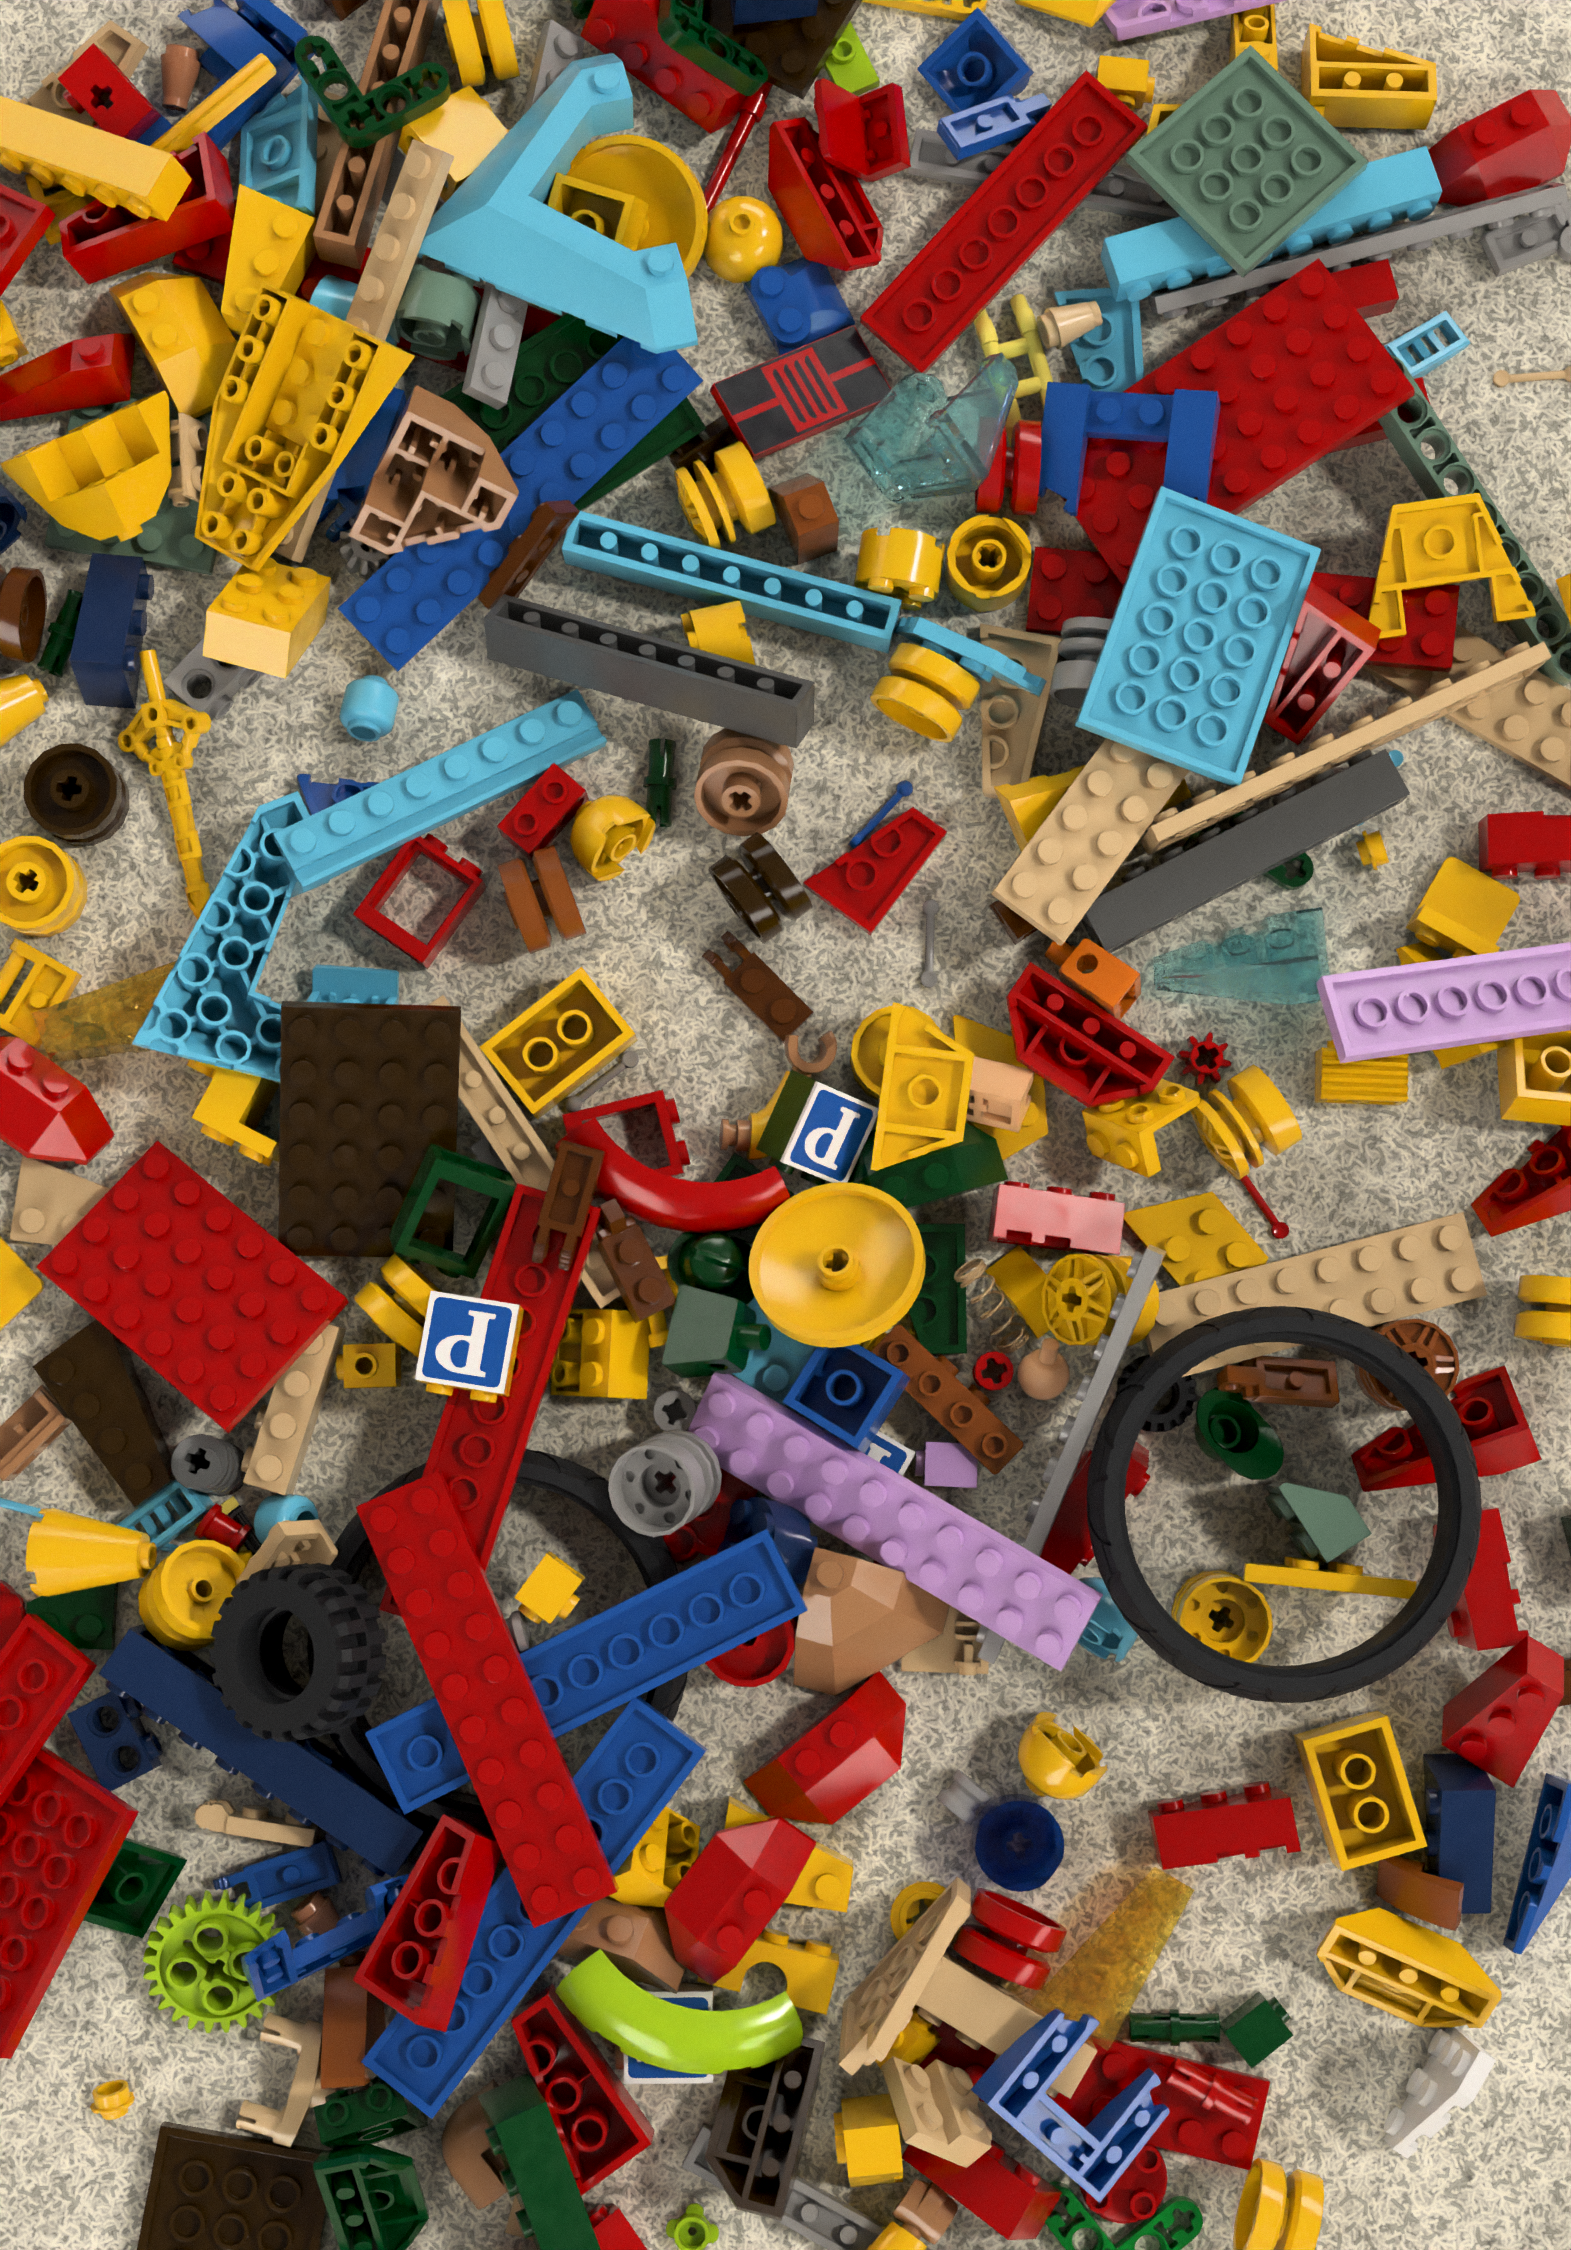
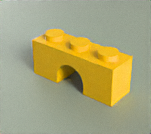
(807, 1968)

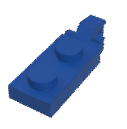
(991, 124)

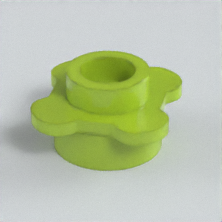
(693, 2217)

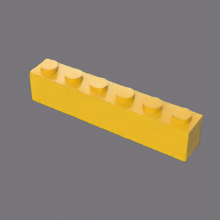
(90, 161)

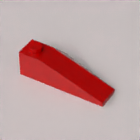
(1533, 1192)
(1493, 1425)

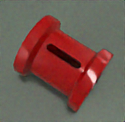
(1004, 1377)
(223, 1529)

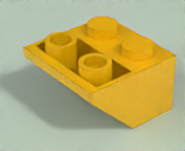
(602, 1356)
(658, 1861)

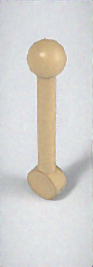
(1502, 377)

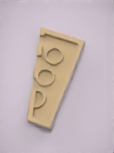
(1011, 715)
(50, 1202)

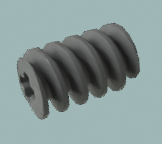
(208, 1465)

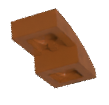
(1418, 1893)

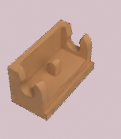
(30, 1432)

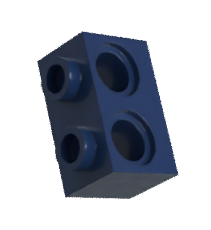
(104, 1744)

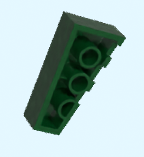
(536, 2167)

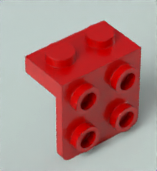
(862, 132)

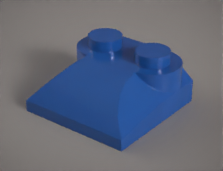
(975, 65)
(797, 303)

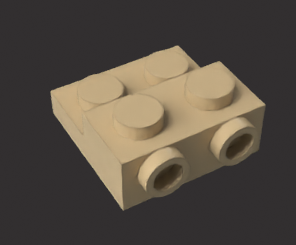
(938, 2110)

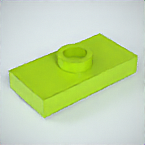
(849, 64)

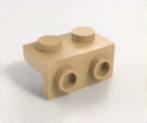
(292, 1545)

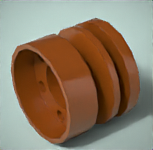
(1421, 1341)

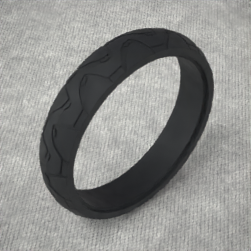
(542, 1471)
(1456, 1488)

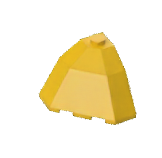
(104, 472)

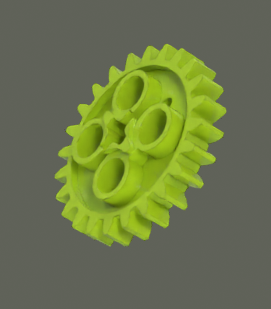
(192, 1990)

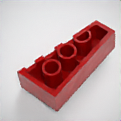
(585, 2098)

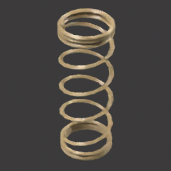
(967, 1279)

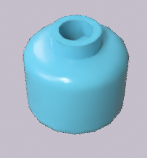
(369, 708)
(281, 1508)

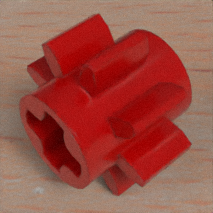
(1204, 1071)

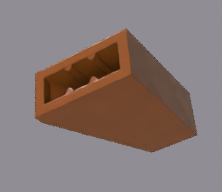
(806, 516)
(350, 2025)

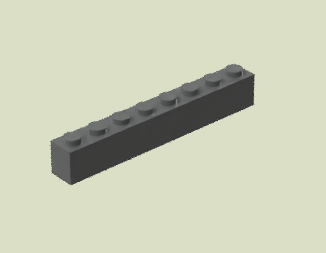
(650, 671)
(1245, 851)

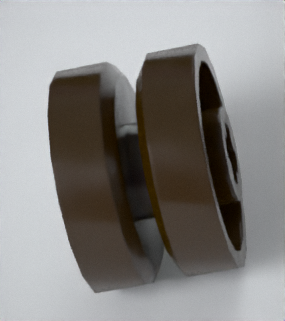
(54, 800)
(755, 892)

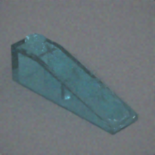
(1264, 966)

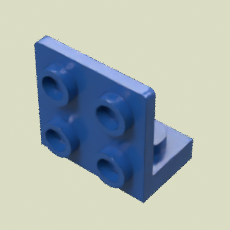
(275, 27)

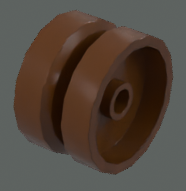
(22, 613)

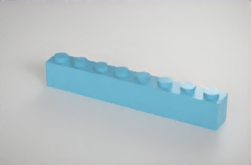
(1175, 254)
(725, 577)

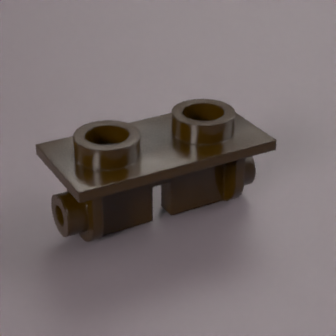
(696, 449)

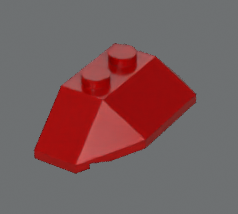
(1504, 149)
(820, 200)
(1080, 1043)
(46, 1108)
(836, 1757)
(733, 1893)

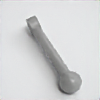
(929, 978)
(629, 1059)

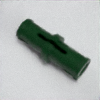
(62, 635)
(660, 781)
(1174, 2027)

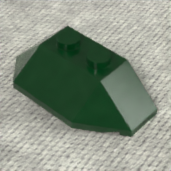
(937, 1174)
(371, 2197)

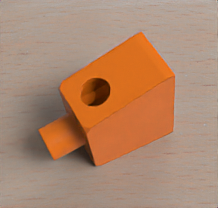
(1111, 984)

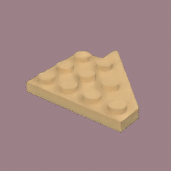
(886, 1997)

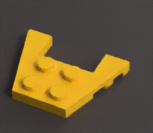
(1443, 545)

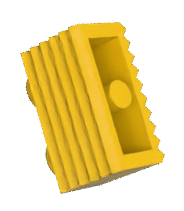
(1360, 1082)

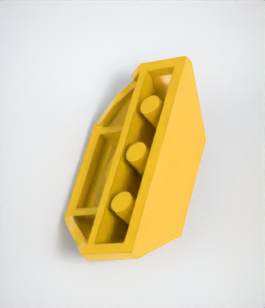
(178, 335)
(1407, 1970)

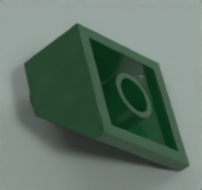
(135, 1888)

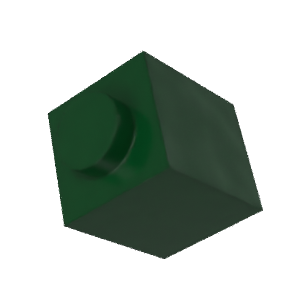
(1257, 2028)

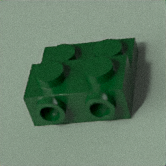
(366, 2116)

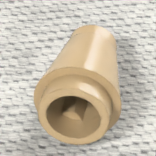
(1067, 323)

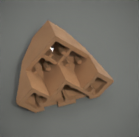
(433, 480)
(859, 1621)

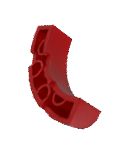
(675, 1201)

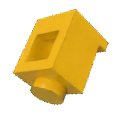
(1126, 79)

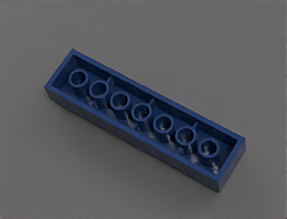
(300, 1773)

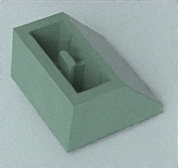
(1321, 1520)

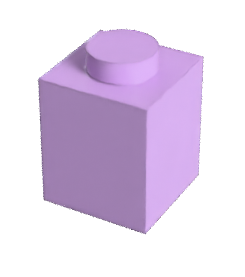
(946, 1465)

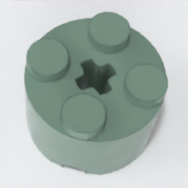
(437, 314)

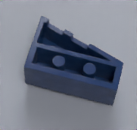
(111, 630)
(1460, 1827)

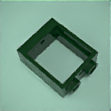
(465, 1172)

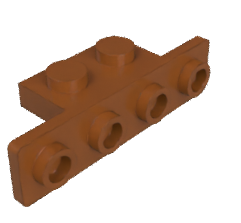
(954, 1406)

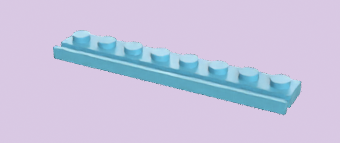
(438, 790)

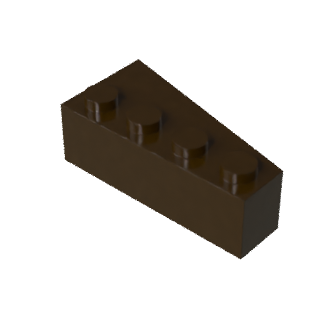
(107, 1404)

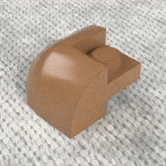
(469, 2153)

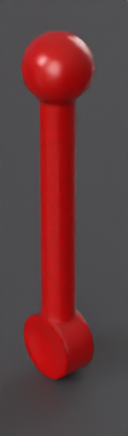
(1279, 1229)

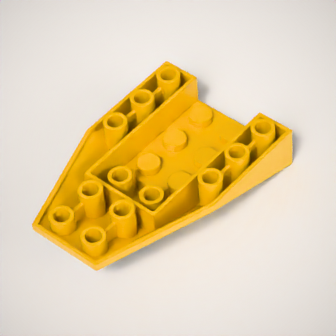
(286, 420)

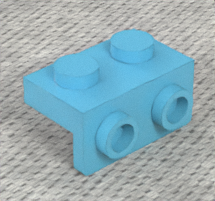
(354, 985)

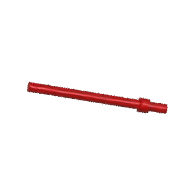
(750, 111)

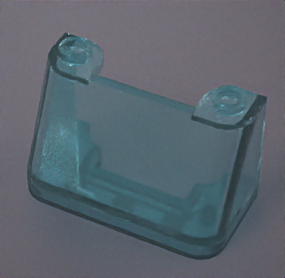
(933, 444)

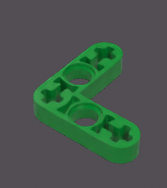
(1147, 2227)

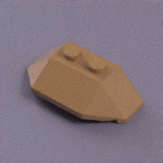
(631, 1938)

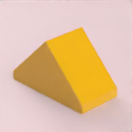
(1022, 1285)

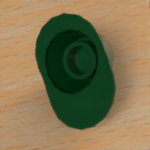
(712, 1264)
(1235, 1433)

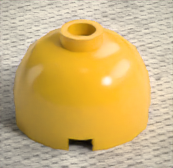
(742, 238)
(608, 832)
(1058, 1767)

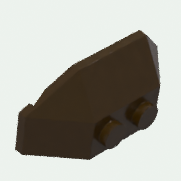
(764, 2129)

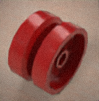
(1014, 469)
(757, 1659)
(1009, 1939)

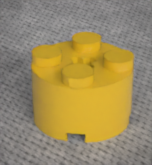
(990, 540)
(900, 566)
(719, 631)

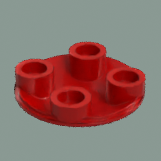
(1136, 2191)

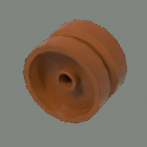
(541, 899)

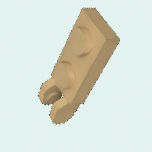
(255, 1823)

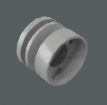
(1081, 648)
(643, 1485)

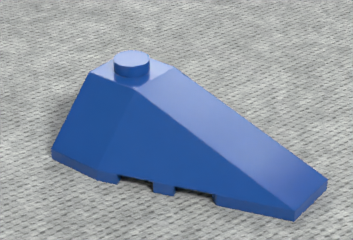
(1545, 1864)

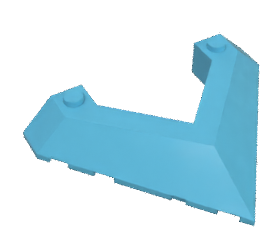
(507, 236)
(210, 997)

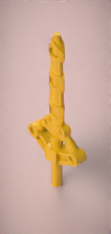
(169, 762)

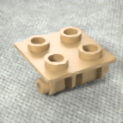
(950, 1652)

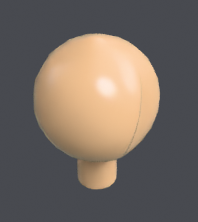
(1044, 1371)

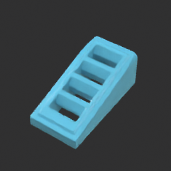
(1428, 361)
(199, 1500)

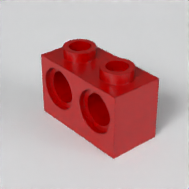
(543, 811)

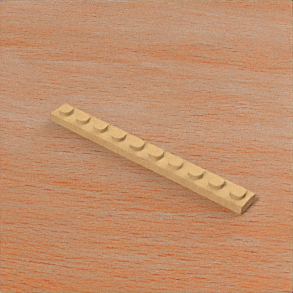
(384, 282)

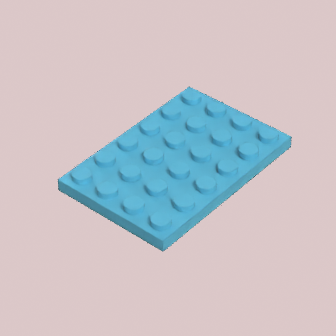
(1198, 637)

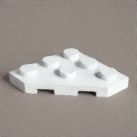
(1448, 2080)

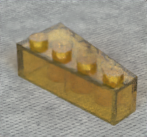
(101, 1019)
(1118, 1957)

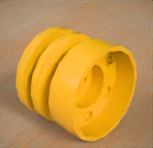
(725, 497)
(1253, 1117)
(1082, 1294)
(1248, 1614)

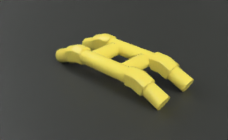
(1028, 344)

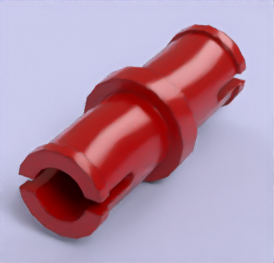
(1211, 2091)

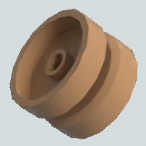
(743, 783)

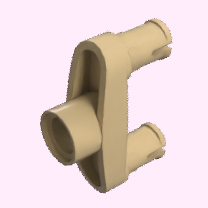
(305, 2088)

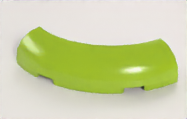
(673, 2034)

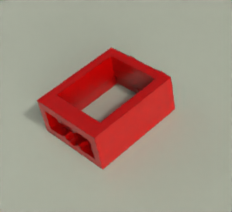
(435, 851)
(667, 1116)

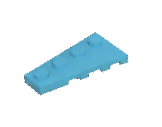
(1110, 353)

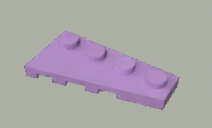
(1142, 17)

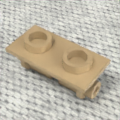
(189, 447)

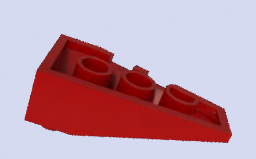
(70, 377)

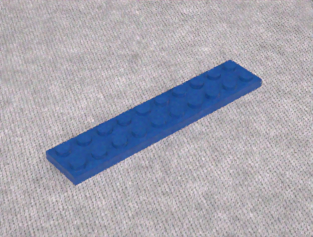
(549, 461)
(609, 1659)
(623, 1792)

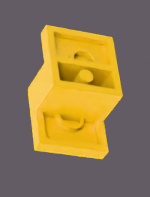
(234, 1109)

